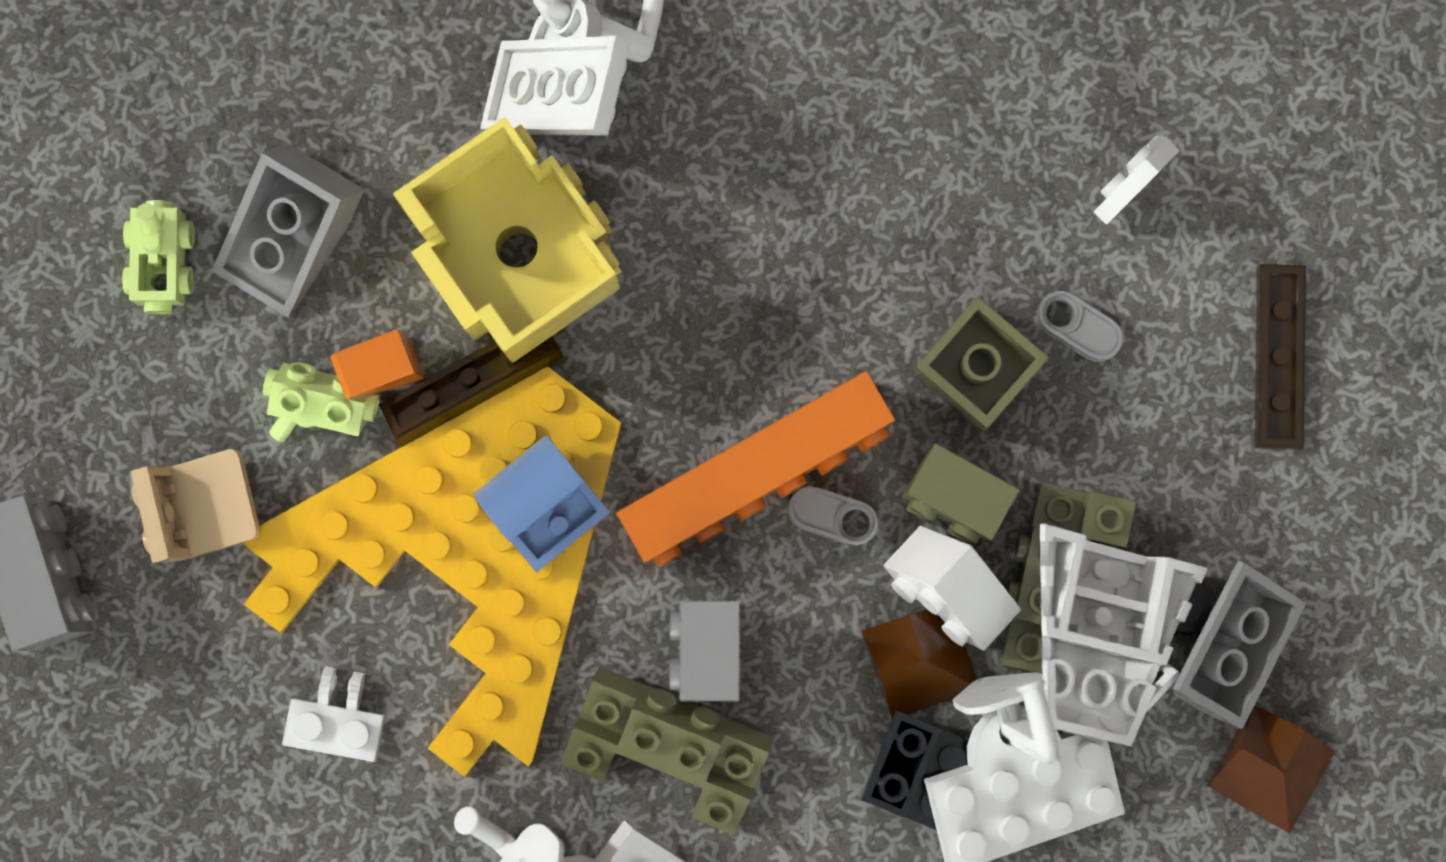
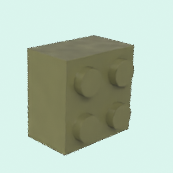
(979, 365)
(958, 495)

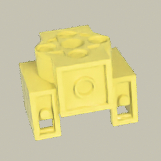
(479, 201)

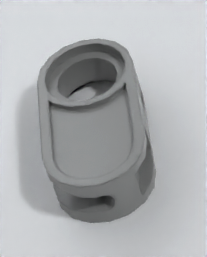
(1088, 332)
(823, 512)

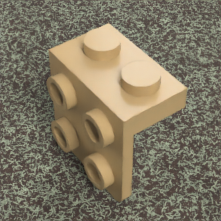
(195, 506)

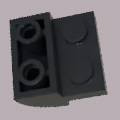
(906, 758)

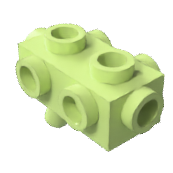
(157, 247)
(311, 399)

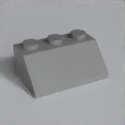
(1238, 646)

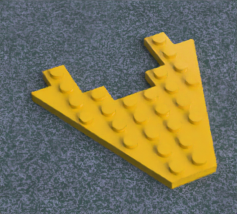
(426, 506)

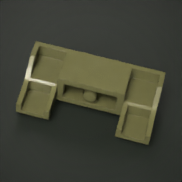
(1094, 514)
(673, 739)

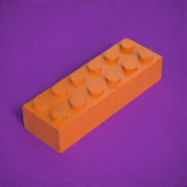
(757, 468)

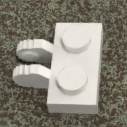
(1141, 171)
(335, 728)

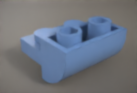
(541, 503)

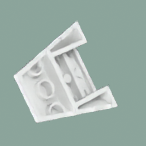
(1106, 631)

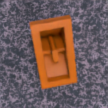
(377, 365)

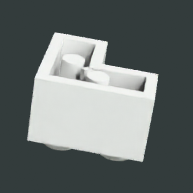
(952, 583)

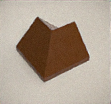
(917, 662)
(1271, 768)

